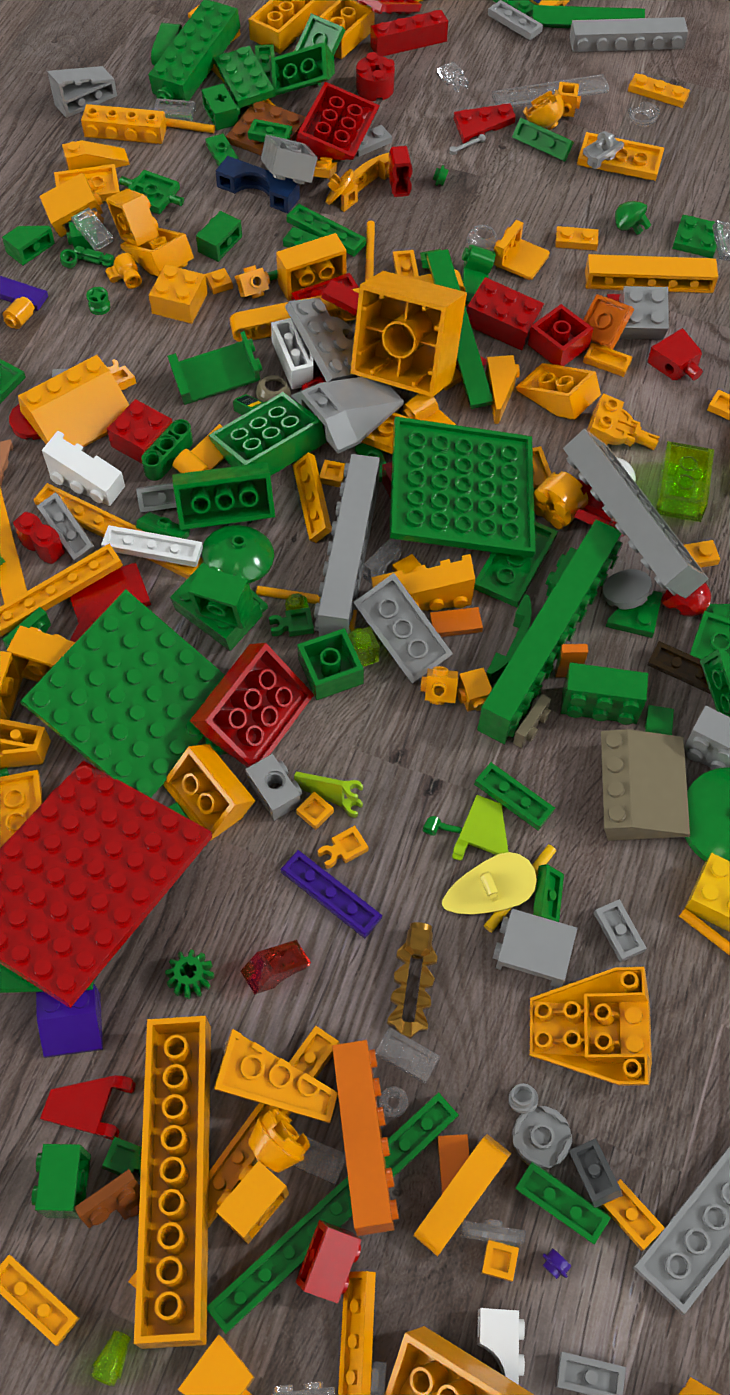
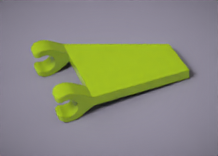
(332, 790)
(483, 829)

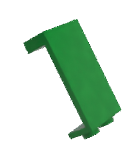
(216, 370)

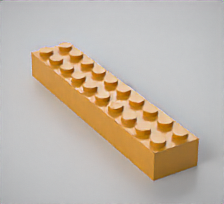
(174, 1185)

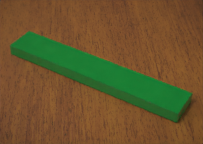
(563, 15)

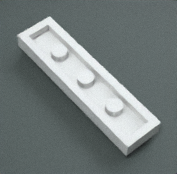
(153, 546)

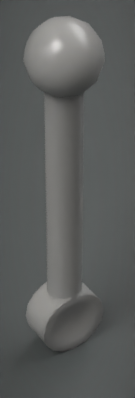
(453, 149)

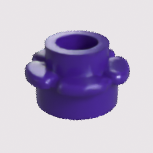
(556, 1264)

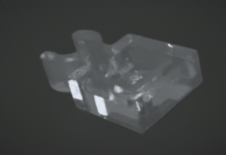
(453, 75)

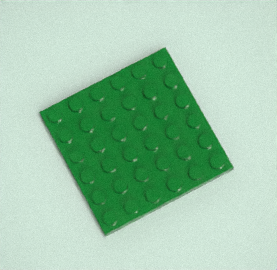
(462, 487)
(127, 695)

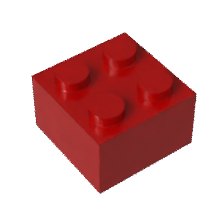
(560, 336)
(137, 429)

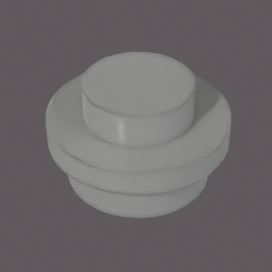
(523, 1098)

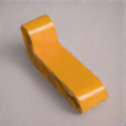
(462, 1194)

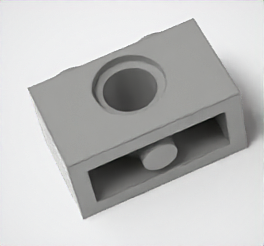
(279, 800)

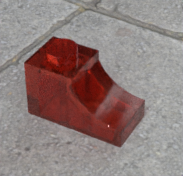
(274, 965)

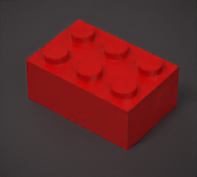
(503, 313)

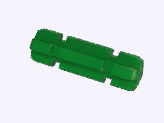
(94, 256)

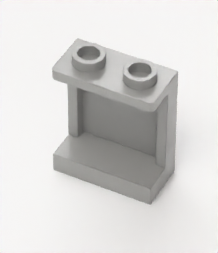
(535, 946)

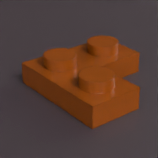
(119, 1195)

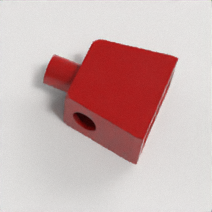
(676, 356)

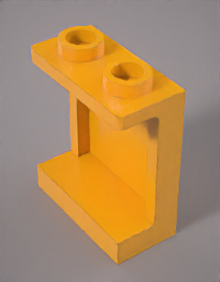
(69, 200)

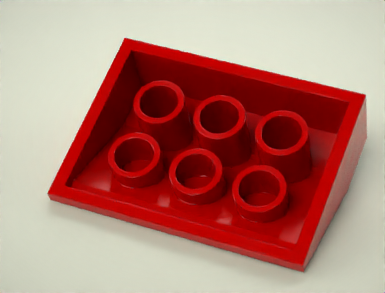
(337, 123)
(252, 705)

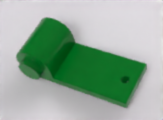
(477, 266)

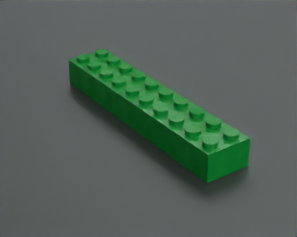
(549, 631)

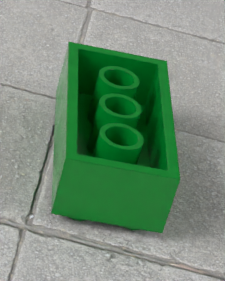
(223, 495)

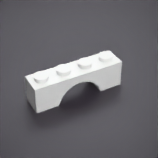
(500, 1335)

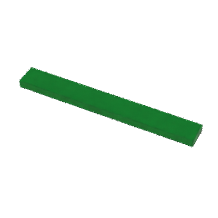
(468, 354)

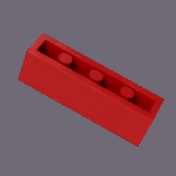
(409, 33)

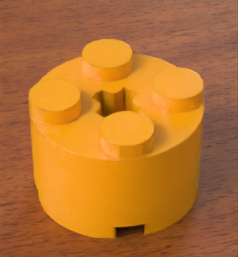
(559, 499)

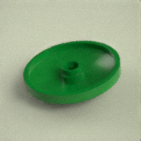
(710, 814)

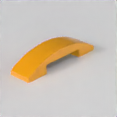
(362, 177)

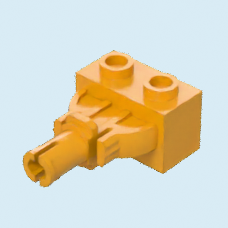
(616, 425)

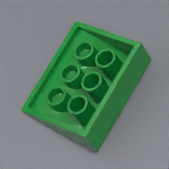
(271, 433)

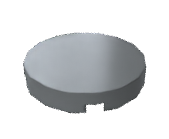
(627, 589)
(542, 1137)

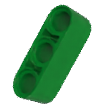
(165, 36)
(161, 454)

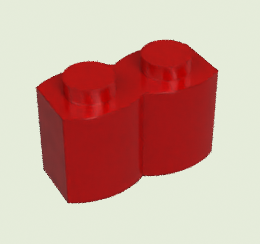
(400, 171)
(38, 537)

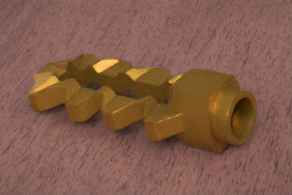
(418, 946)

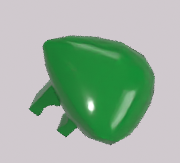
(632, 215)

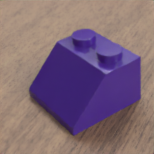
(69, 1029)

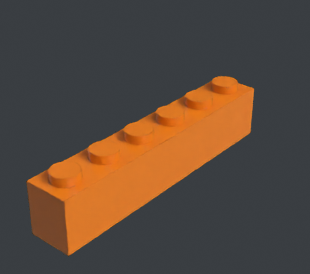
(362, 1138)

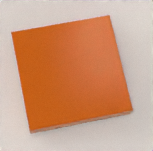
(608, 320)

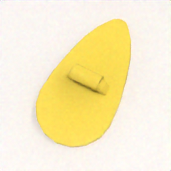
(492, 886)

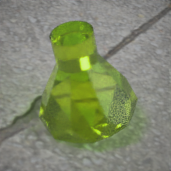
(296, 601)

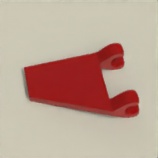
(84, 1104)

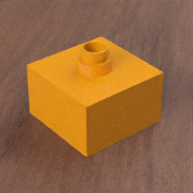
(407, 333)

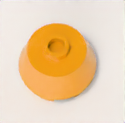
(277, 1141)

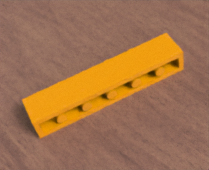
(676, 273)

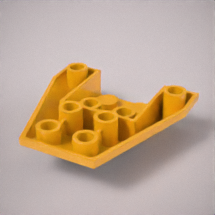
(596, 1026)

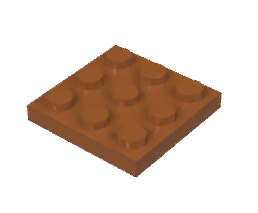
(262, 111)

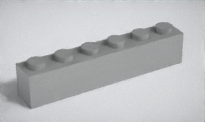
(628, 34)

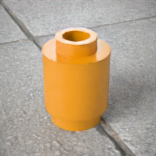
(18, 312)

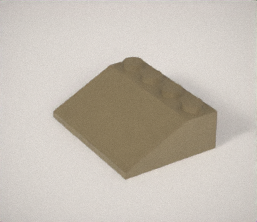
(644, 785)

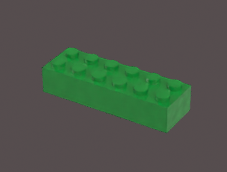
(192, 51)

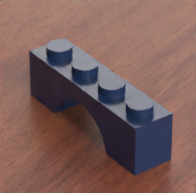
(238, 175)

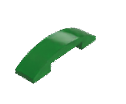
(521, 621)

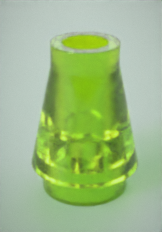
(111, 1360)

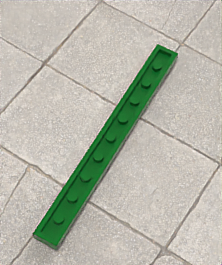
(335, 1208)

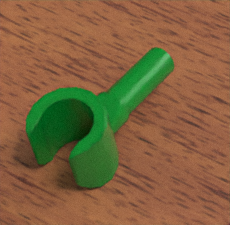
(434, 823)

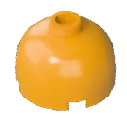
(546, 110)

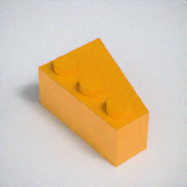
(22, 744)

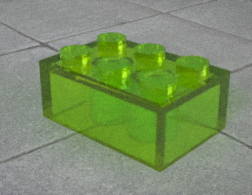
(684, 481)

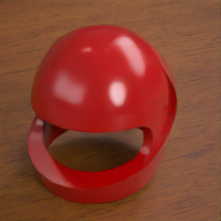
(691, 606)

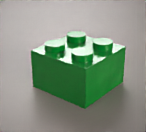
(221, 596)
(330, 664)
(61, 1180)

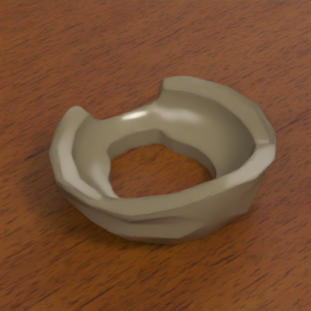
(264, 394)

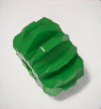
(179, 979)

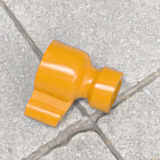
(125, 269)

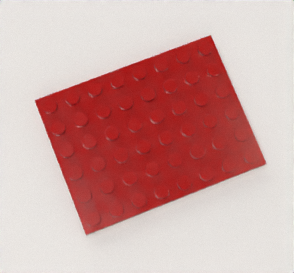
(87, 878)

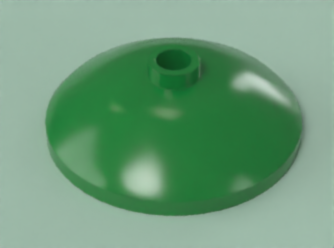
(239, 551)

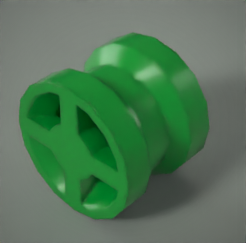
(98, 300)

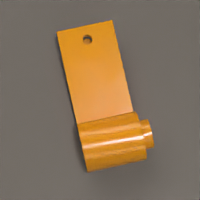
(425, 408)
(201, 457)

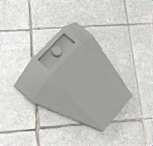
(349, 408)

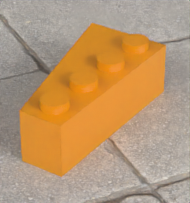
(438, 586)

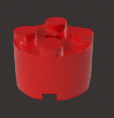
(375, 77)

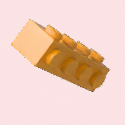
(124, 124)

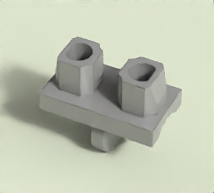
(602, 149)

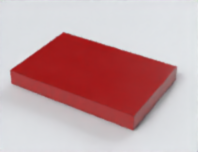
(109, 588)

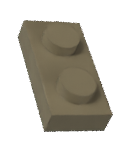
(528, 730)

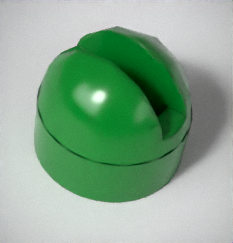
(65, 256)

